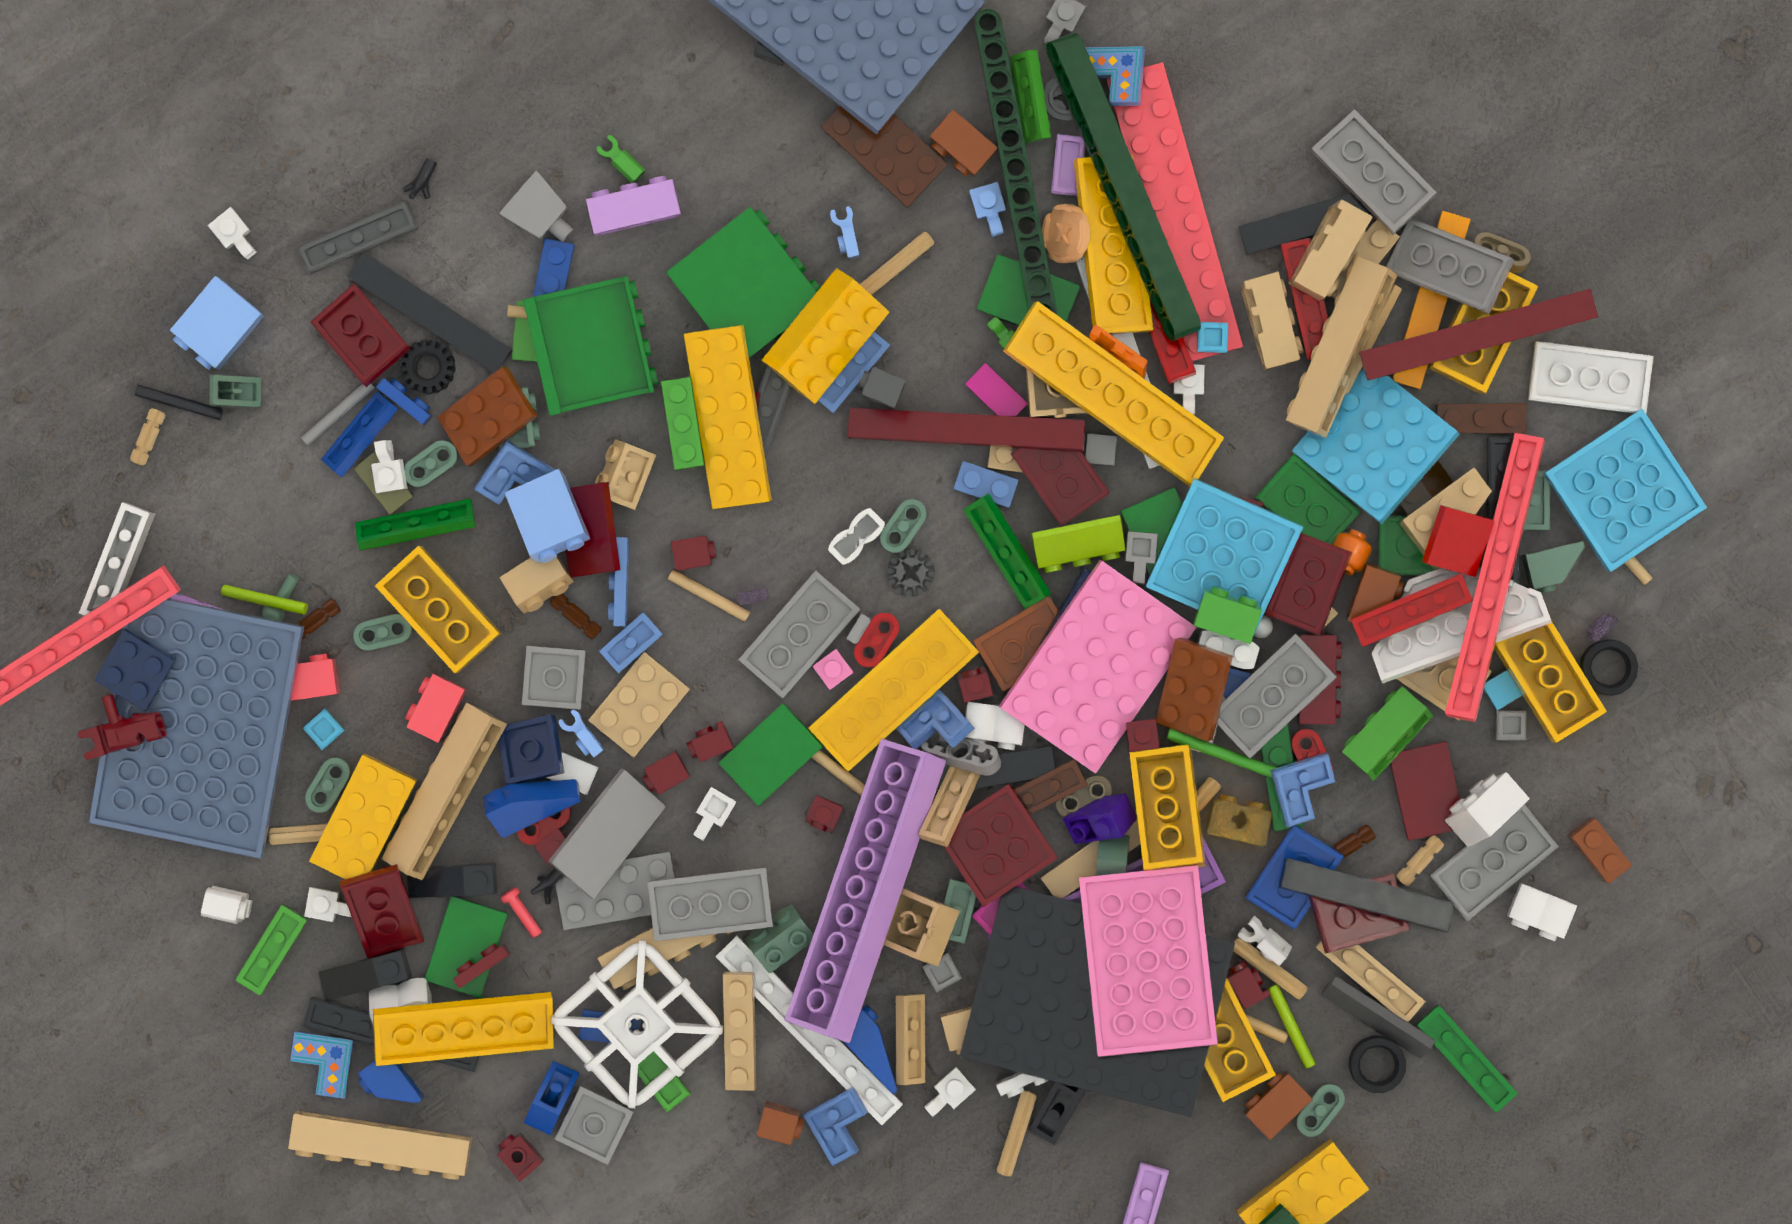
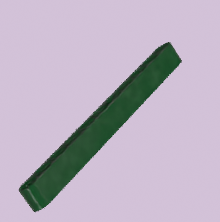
(1014, 154)
(1123, 186)

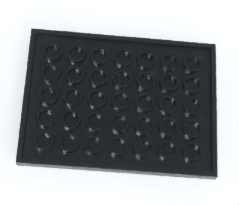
(1039, 1017)

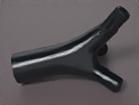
(421, 180)
(547, 884)

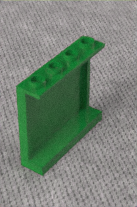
(745, 280)
(590, 344)

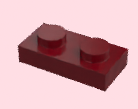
(469, 971)

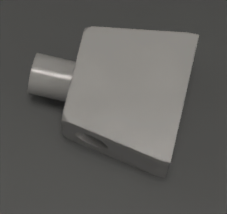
(538, 210)

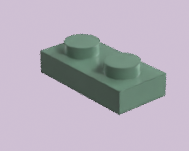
(1539, 509)
(961, 898)

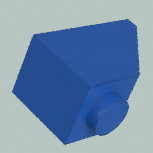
(389, 1083)
(551, 1097)

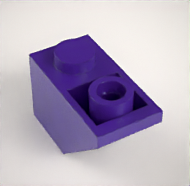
(1101, 819)

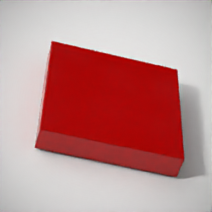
(1458, 541)

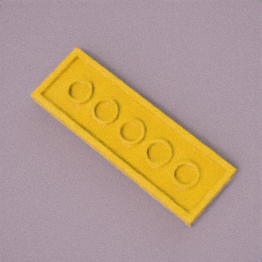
(1114, 283)
(727, 416)
(893, 690)
(463, 1028)

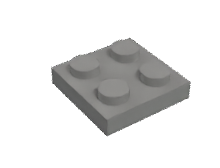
(553, 677)
(594, 1124)

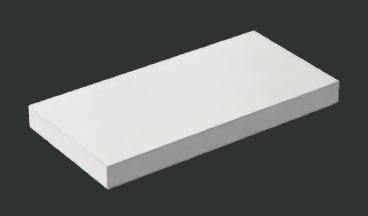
(1590, 377)

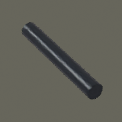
(179, 402)

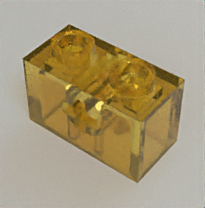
(1252, 832)

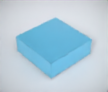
(1212, 337)
(1502, 690)
(323, 729)

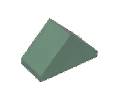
(235, 391)
(1112, 856)

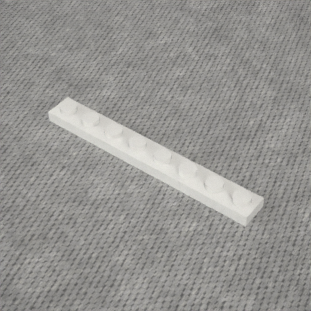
(828, 1051)

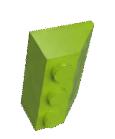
(1078, 543)

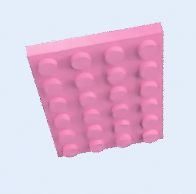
(1096, 666)
(1148, 961)

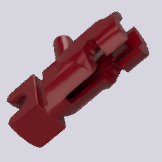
(121, 731)

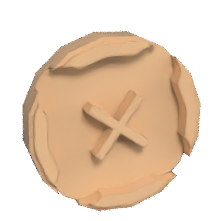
(1066, 233)

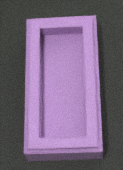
(1066, 150)

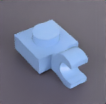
(988, 204)
(847, 242)
(587, 741)

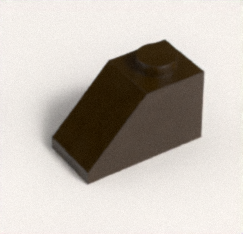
(1428, 487)

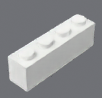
(118, 556)

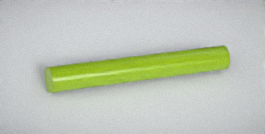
(264, 599)
(1291, 1026)

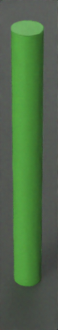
(1220, 752)

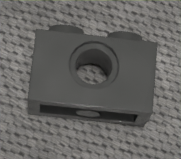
(882, 387)

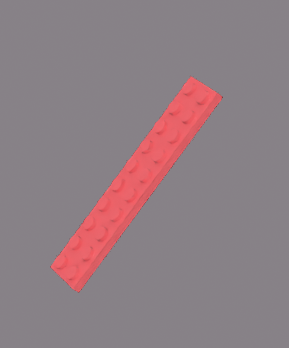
(1167, 174)

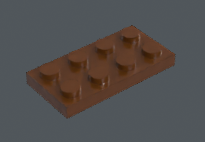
(892, 156)

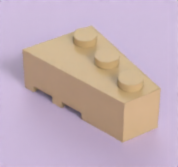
(1330, 250)
(1271, 320)
(1464, 494)

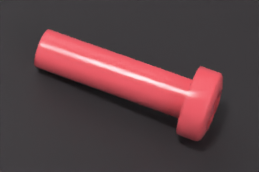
(521, 911)

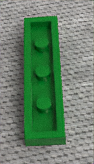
(415, 524)
(1007, 551)
(1277, 753)
(1467, 1058)

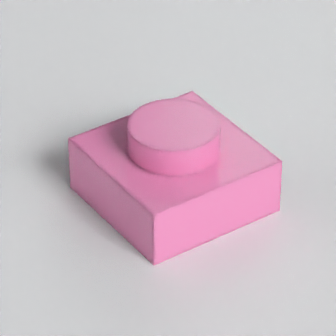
(832, 669)

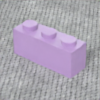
(633, 206)

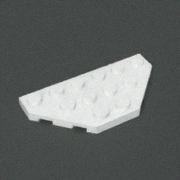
(1443, 635)

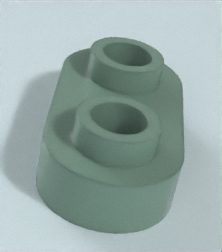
(430, 462)
(903, 526)
(383, 632)
(328, 784)
(1321, 1110)

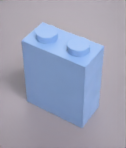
(216, 324)
(547, 516)

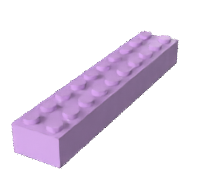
(865, 890)

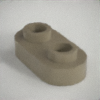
(1509, 248)
(1084, 796)

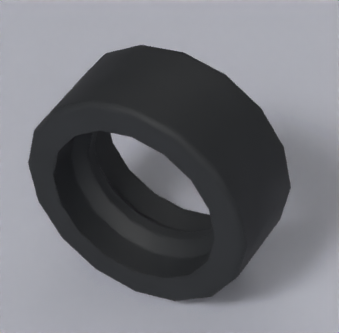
(1630, 661)
(1399, 1066)

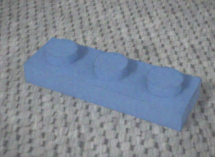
(853, 372)
(619, 584)

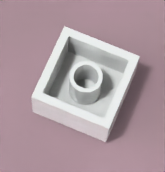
(1486, 808)

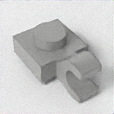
(1063, 16)
(1140, 550)

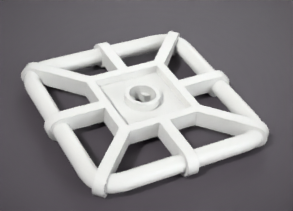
(639, 1005)

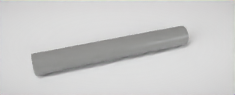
(335, 414)

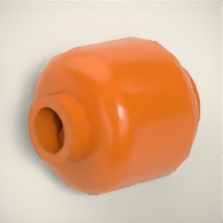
(1361, 550)

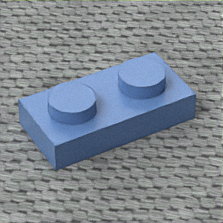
(981, 481)
(631, 642)

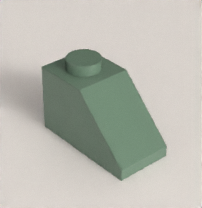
(1551, 565)

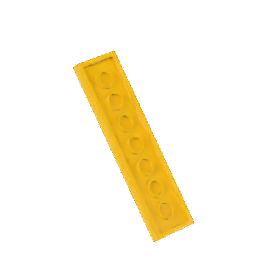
(1113, 393)

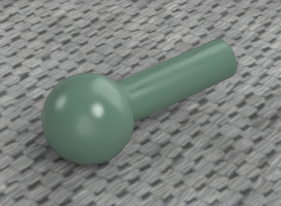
(284, 592)

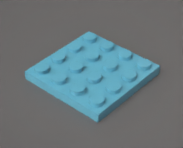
(1377, 445)
(1625, 490)
(1223, 545)

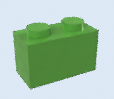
(1228, 614)

